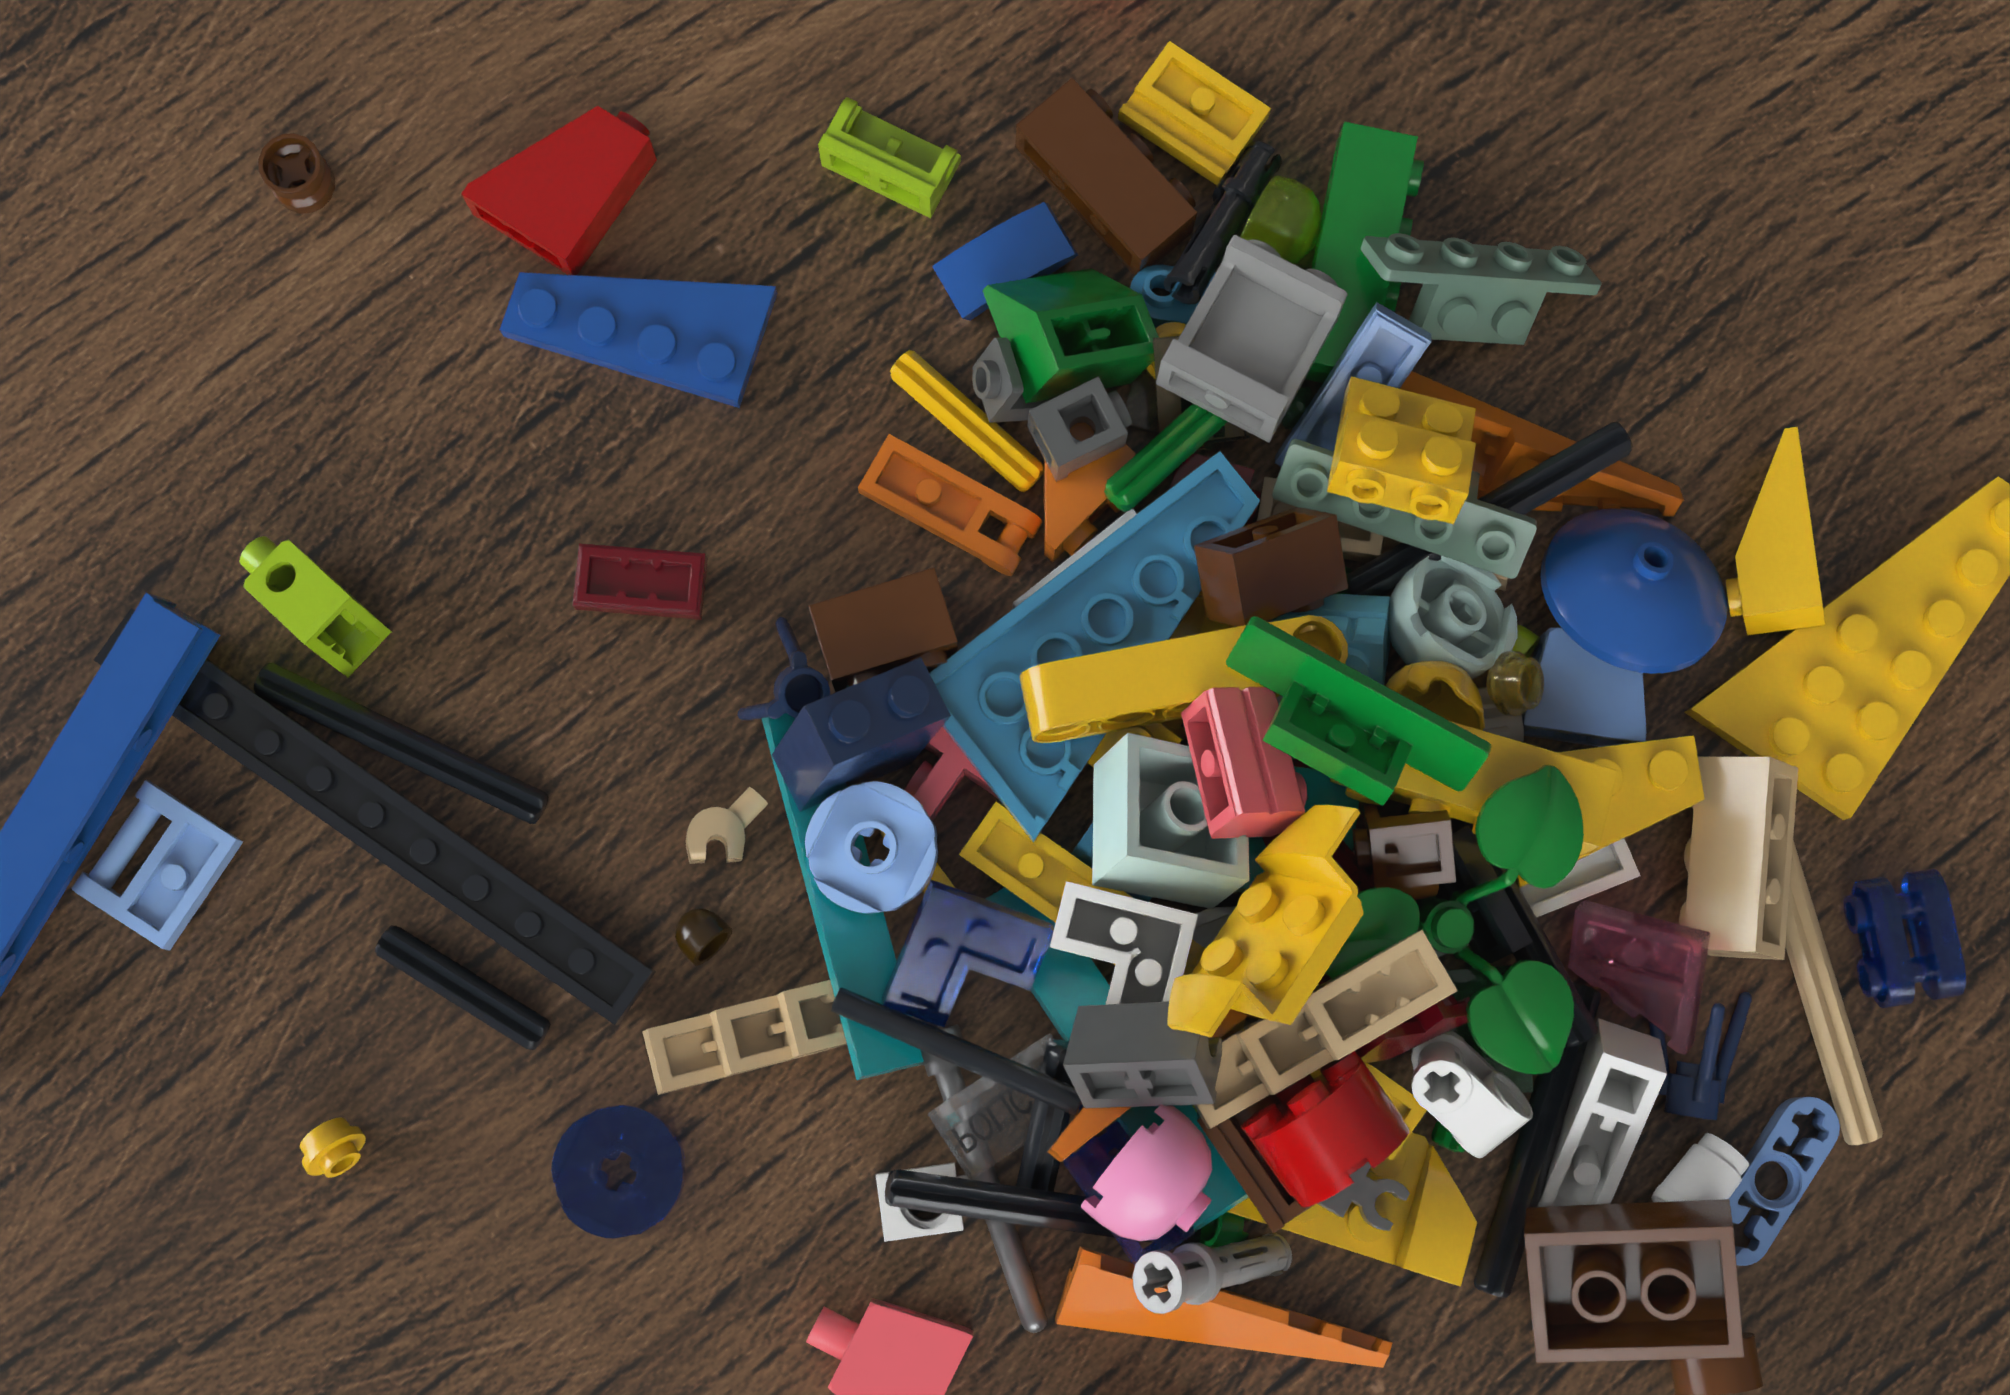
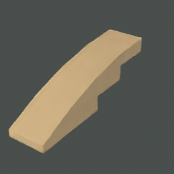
(1330, 1025)
(744, 1037)

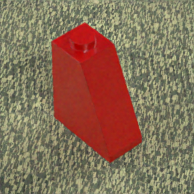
(566, 187)

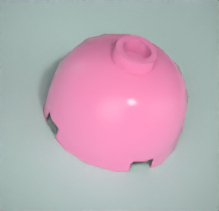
(1154, 1180)

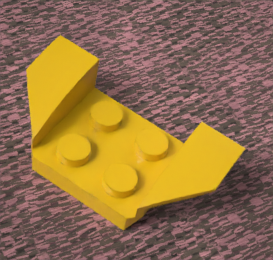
(1278, 933)
(1429, 1229)

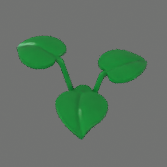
(1532, 832)

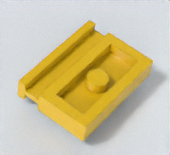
(1194, 113)

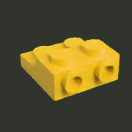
(1403, 451)

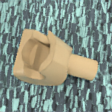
(724, 826)

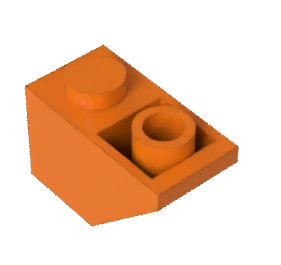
(1078, 499)

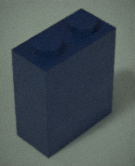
(860, 733)

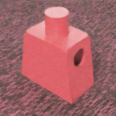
(890, 1350)

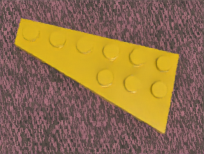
(1852, 688)

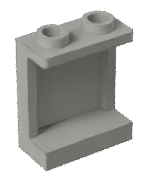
(1252, 337)

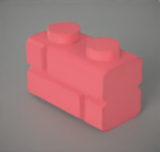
(1240, 778)

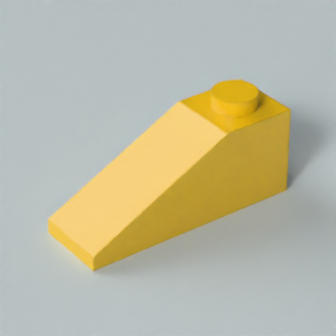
(1777, 553)

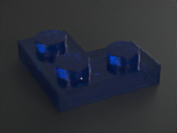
(959, 934)

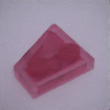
(1643, 966)

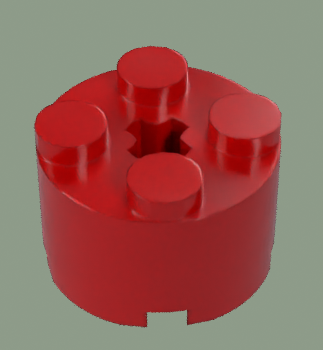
(1327, 1130)

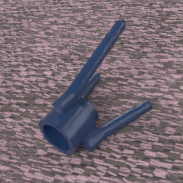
(794, 685)
(1702, 1086)

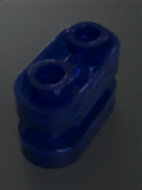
(1886, 965)

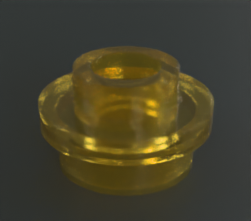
(1515, 683)

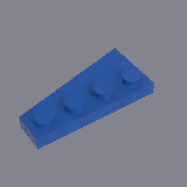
(657, 330)

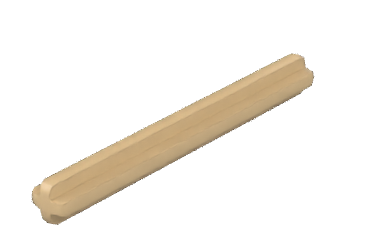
(1828, 1015)

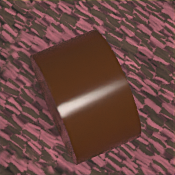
(1719, 1375)

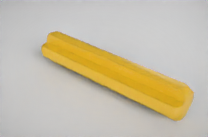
(966, 421)

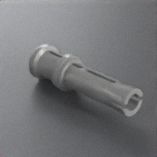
(1199, 1272)

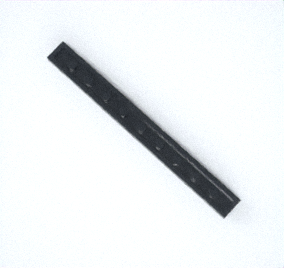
(409, 840)

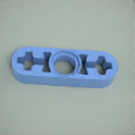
(1814, 1151)

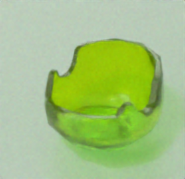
(1286, 219)

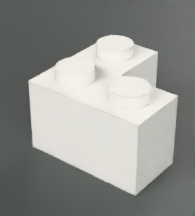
(1138, 936)

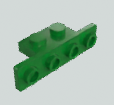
(1349, 721)

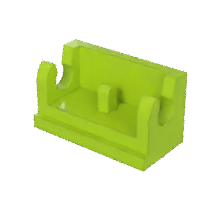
(887, 158)

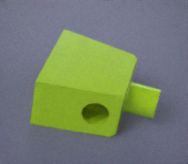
(311, 604)

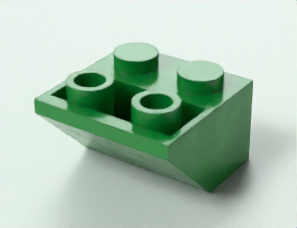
(1072, 331)

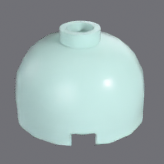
(1450, 616)

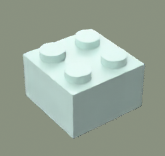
(1155, 829)

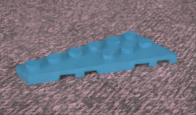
(1111, 598)

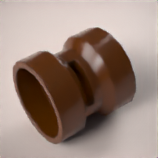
(287, 162)

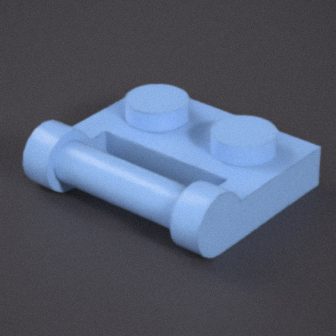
(173, 875)

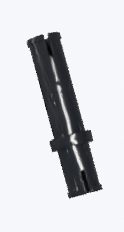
(1229, 212)

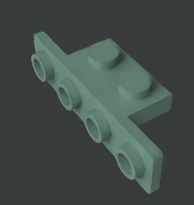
(1478, 289)
(1479, 537)

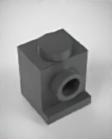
(1086, 404)

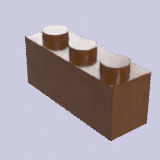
(1106, 176)

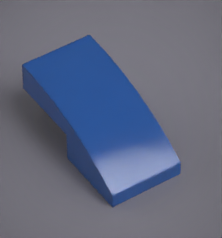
(1014, 250)

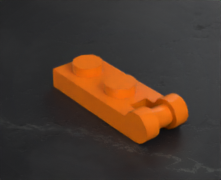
(948, 504)

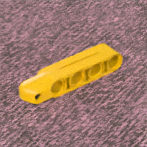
(1146, 680)

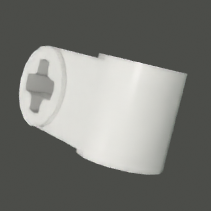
(1467, 1093)

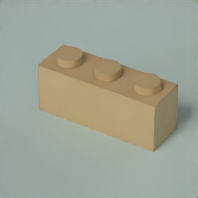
(1742, 856)

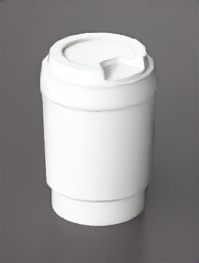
(1704, 1173)

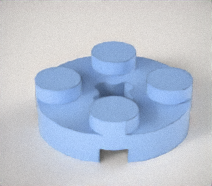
(836, 860)

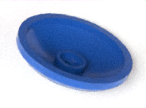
(1634, 590)

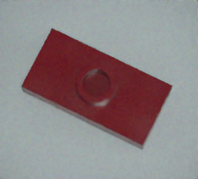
(640, 581)

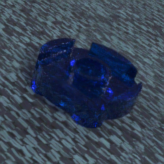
(583, 1185)

